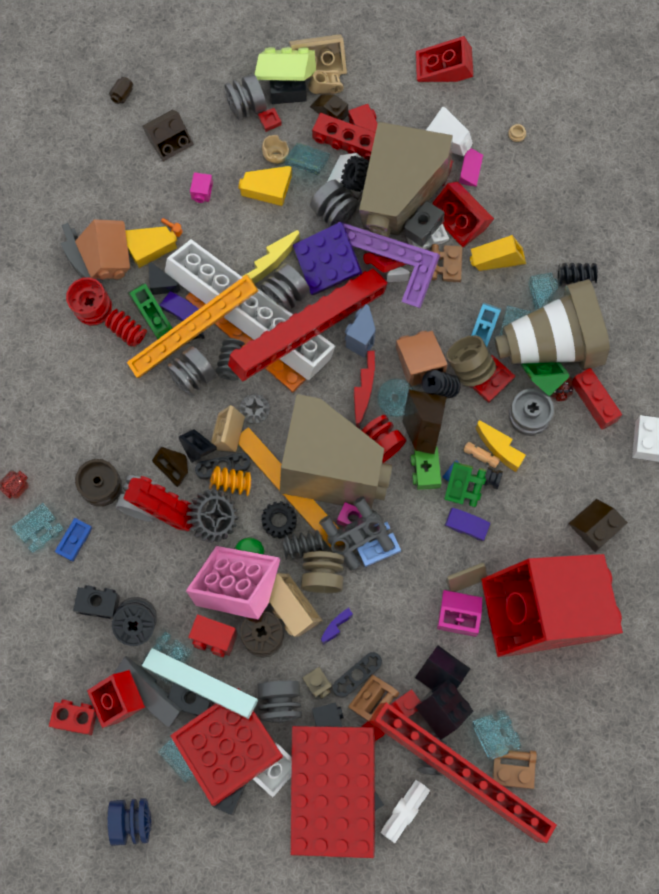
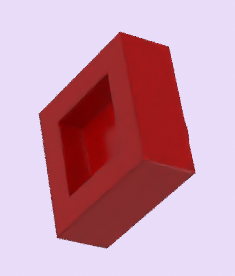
(269, 119)

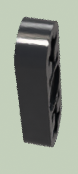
(207, 463)
(365, 661)

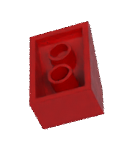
(445, 62)

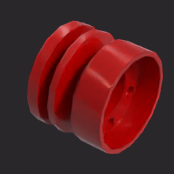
(84, 293)
(380, 432)

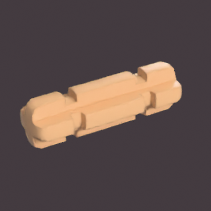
(481, 455)

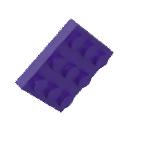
(327, 258)

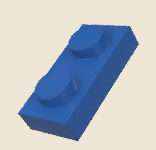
(73, 539)

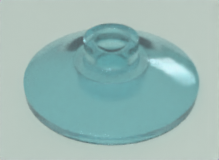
(385, 393)

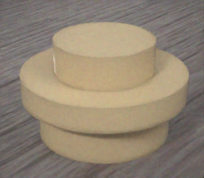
(517, 133)

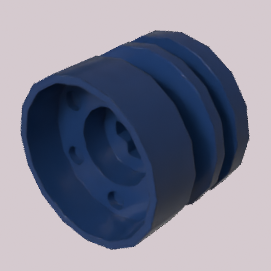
(129, 821)

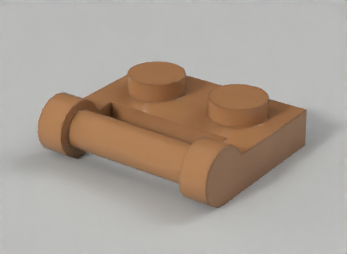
(370, 695)
(516, 775)

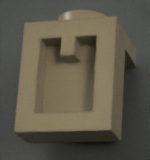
(318, 683)

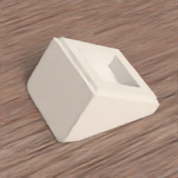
(398, 274)

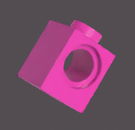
(201, 187)
(346, 511)

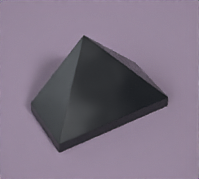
(196, 445)

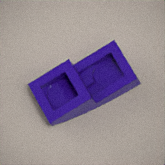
(178, 306)
(467, 523)
(332, 630)

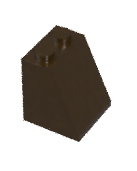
(423, 419)

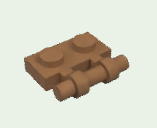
(451, 263)

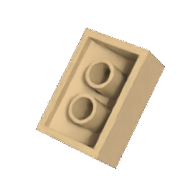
(328, 52)
(292, 606)

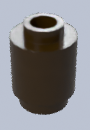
(121, 90)

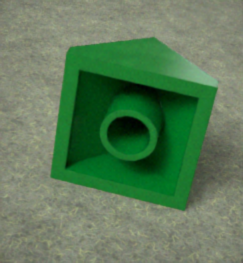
(546, 375)

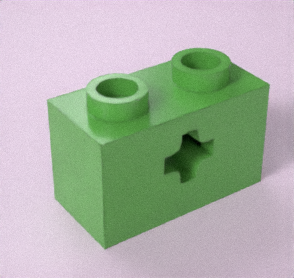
(424, 479)

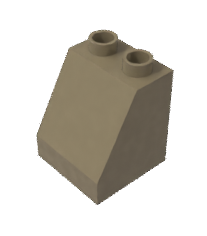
(402, 175)
(331, 457)

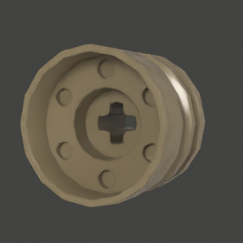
(471, 360)
(323, 569)

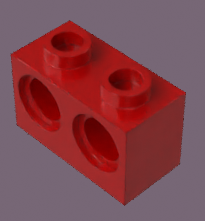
(72, 722)

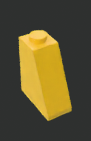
(266, 184)
(150, 244)
(498, 254)

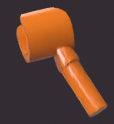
(176, 228)

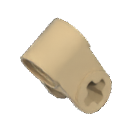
(324, 82)

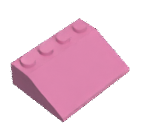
(235, 582)

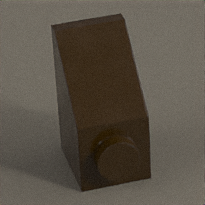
(331, 106)

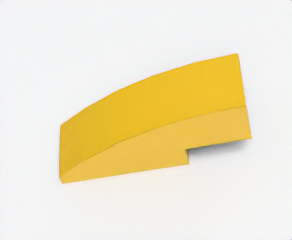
(500, 446)

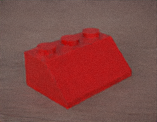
(462, 213)

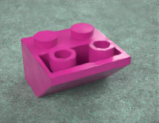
(460, 613)

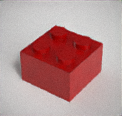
(213, 635)
(115, 698)

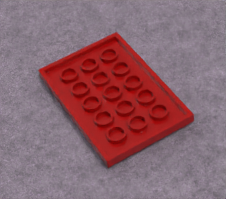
(333, 791)

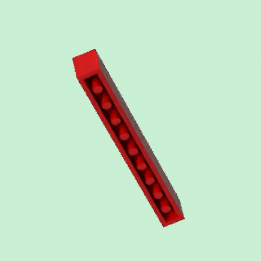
(307, 324)
(462, 773)

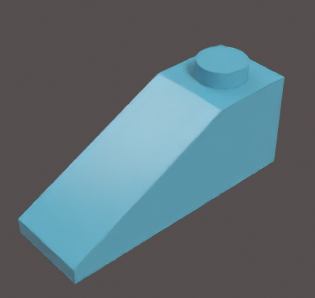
(486, 322)

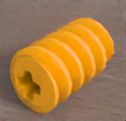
(231, 480)

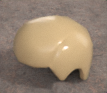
(272, 145)

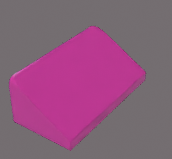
(471, 168)

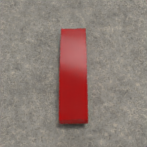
(363, 394)

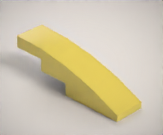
(275, 255)

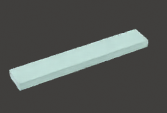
(200, 683)

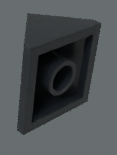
(440, 667)

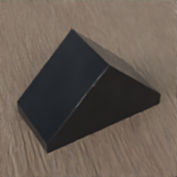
(161, 282)

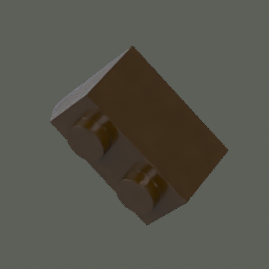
(597, 524)

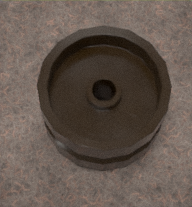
(90, 474)

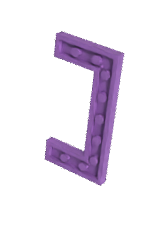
(422, 260)

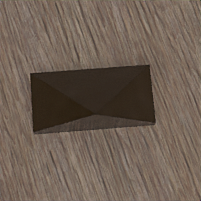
(172, 464)

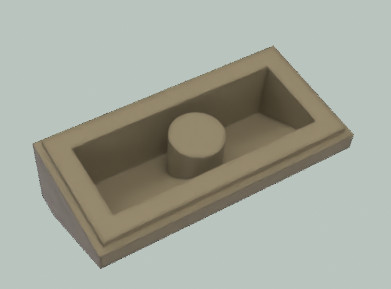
(466, 577)

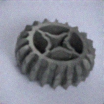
(215, 501)

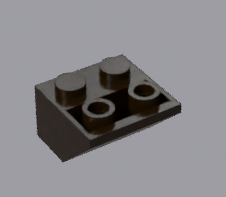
(168, 134)

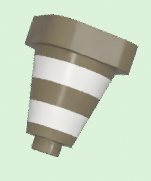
(559, 332)

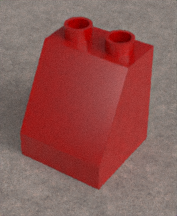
(551, 604)

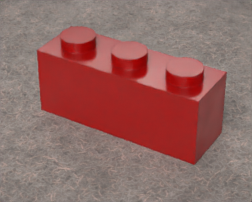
(596, 398)

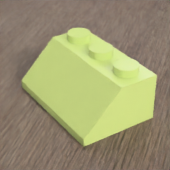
(285, 64)

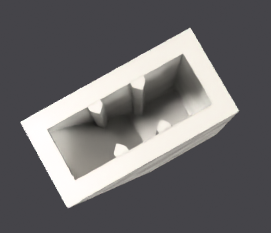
(448, 124)

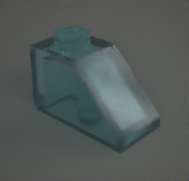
(542, 289)

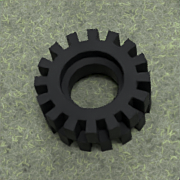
(355, 173)
(271, 511)

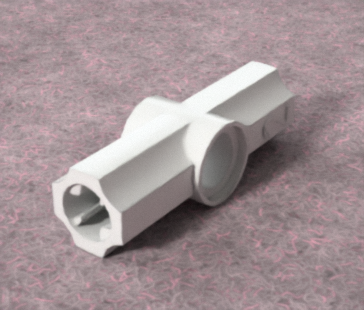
(405, 811)

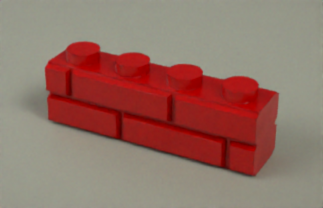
(158, 503)

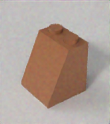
(104, 249)
(419, 355)

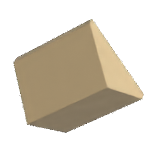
(228, 429)

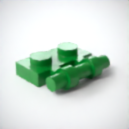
(459, 482)

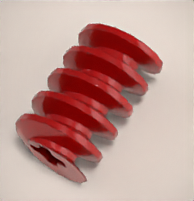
(124, 329)

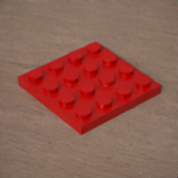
(225, 750)

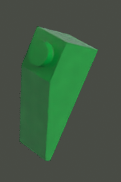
(150, 310)

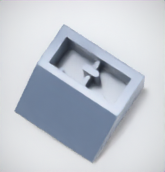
(361, 334)

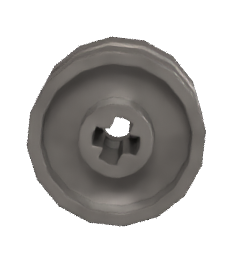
(531, 401)

